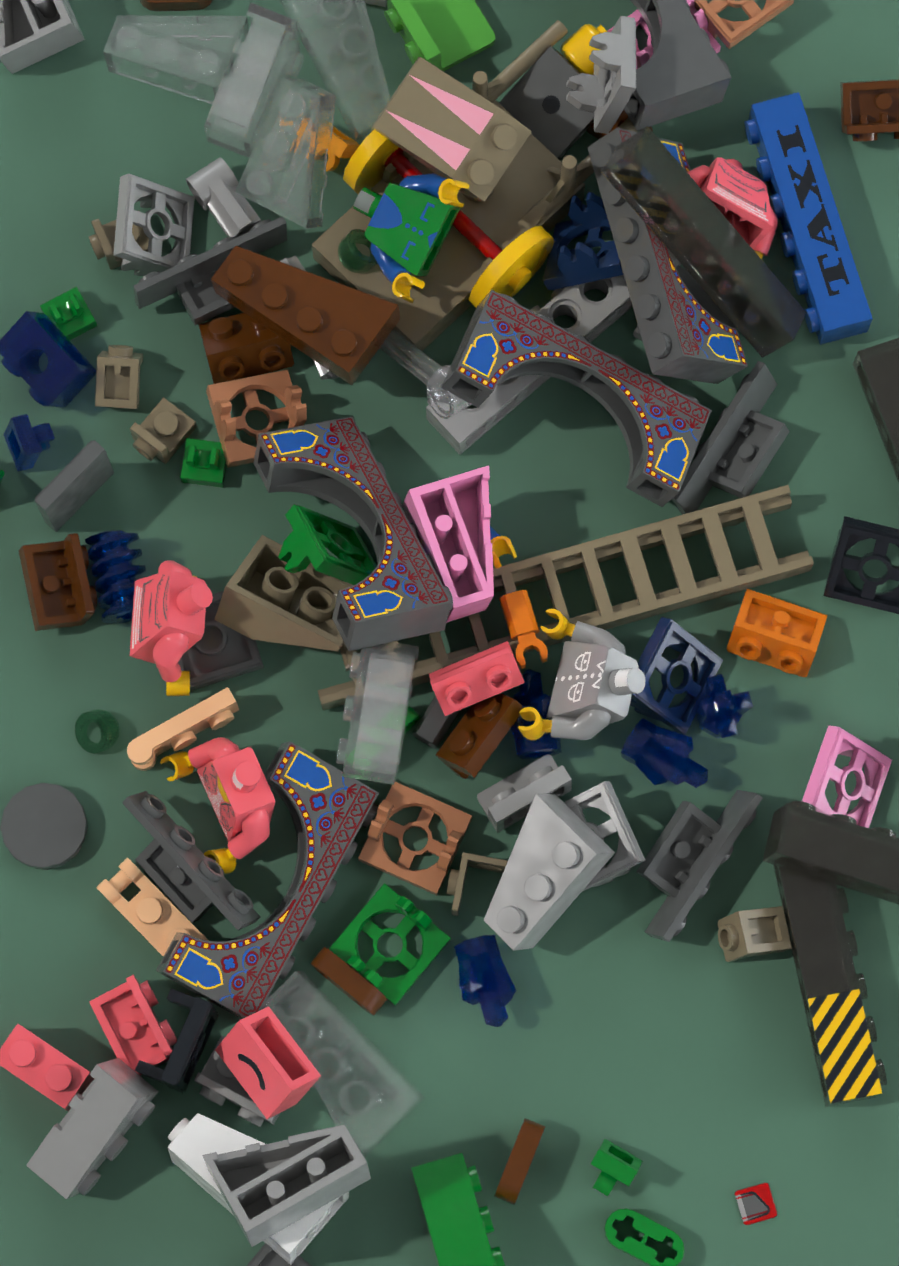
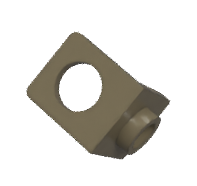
(458, 877)

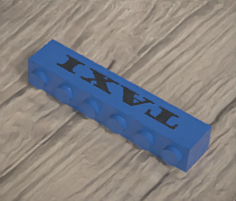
(808, 218)

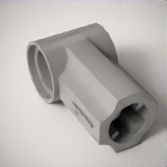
(215, 190)

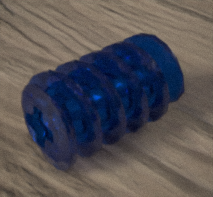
(115, 573)

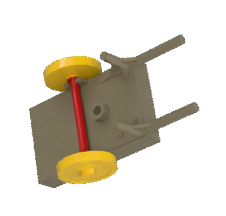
(490, 242)

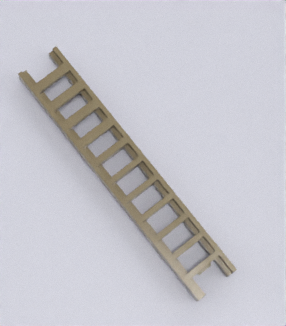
(628, 544)

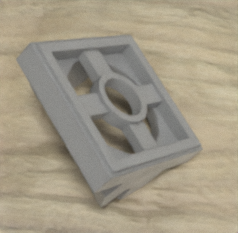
(613, 76)
(157, 197)
(628, 851)

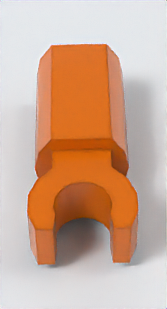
(522, 625)

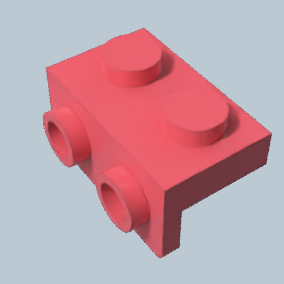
(476, 678)
(132, 1024)

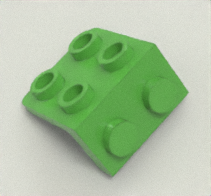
(440, 29)

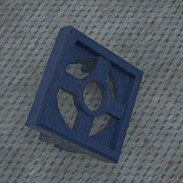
(581, 264)
(705, 665)

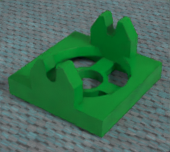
(313, 534)
(389, 901)

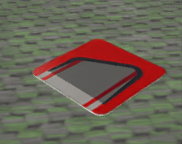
(756, 1203)

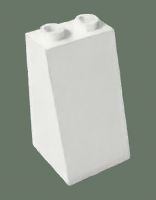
(207, 1136)

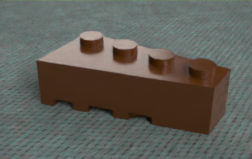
(312, 313)

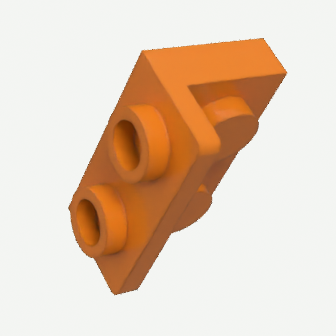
(776, 633)

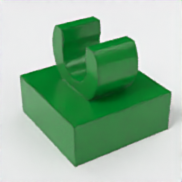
(69, 313)
(203, 463)
(614, 1166)

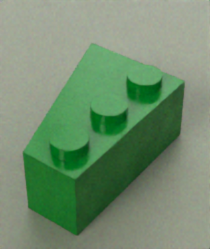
(453, 1215)

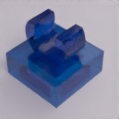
(27, 442)

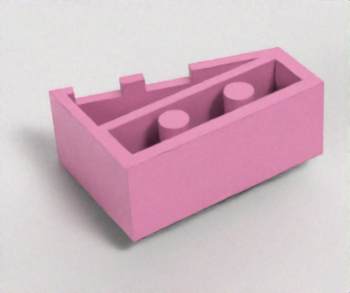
(455, 532)

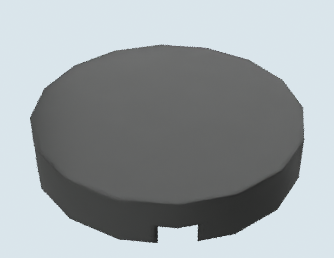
(44, 826)

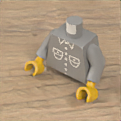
(590, 683)

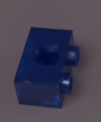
(66, 368)

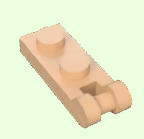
(181, 729)
(149, 910)

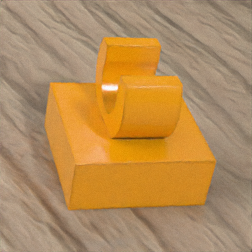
(341, 147)

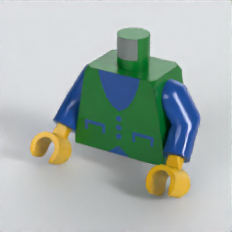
(409, 226)

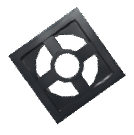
(843, 589)
(189, 1043)

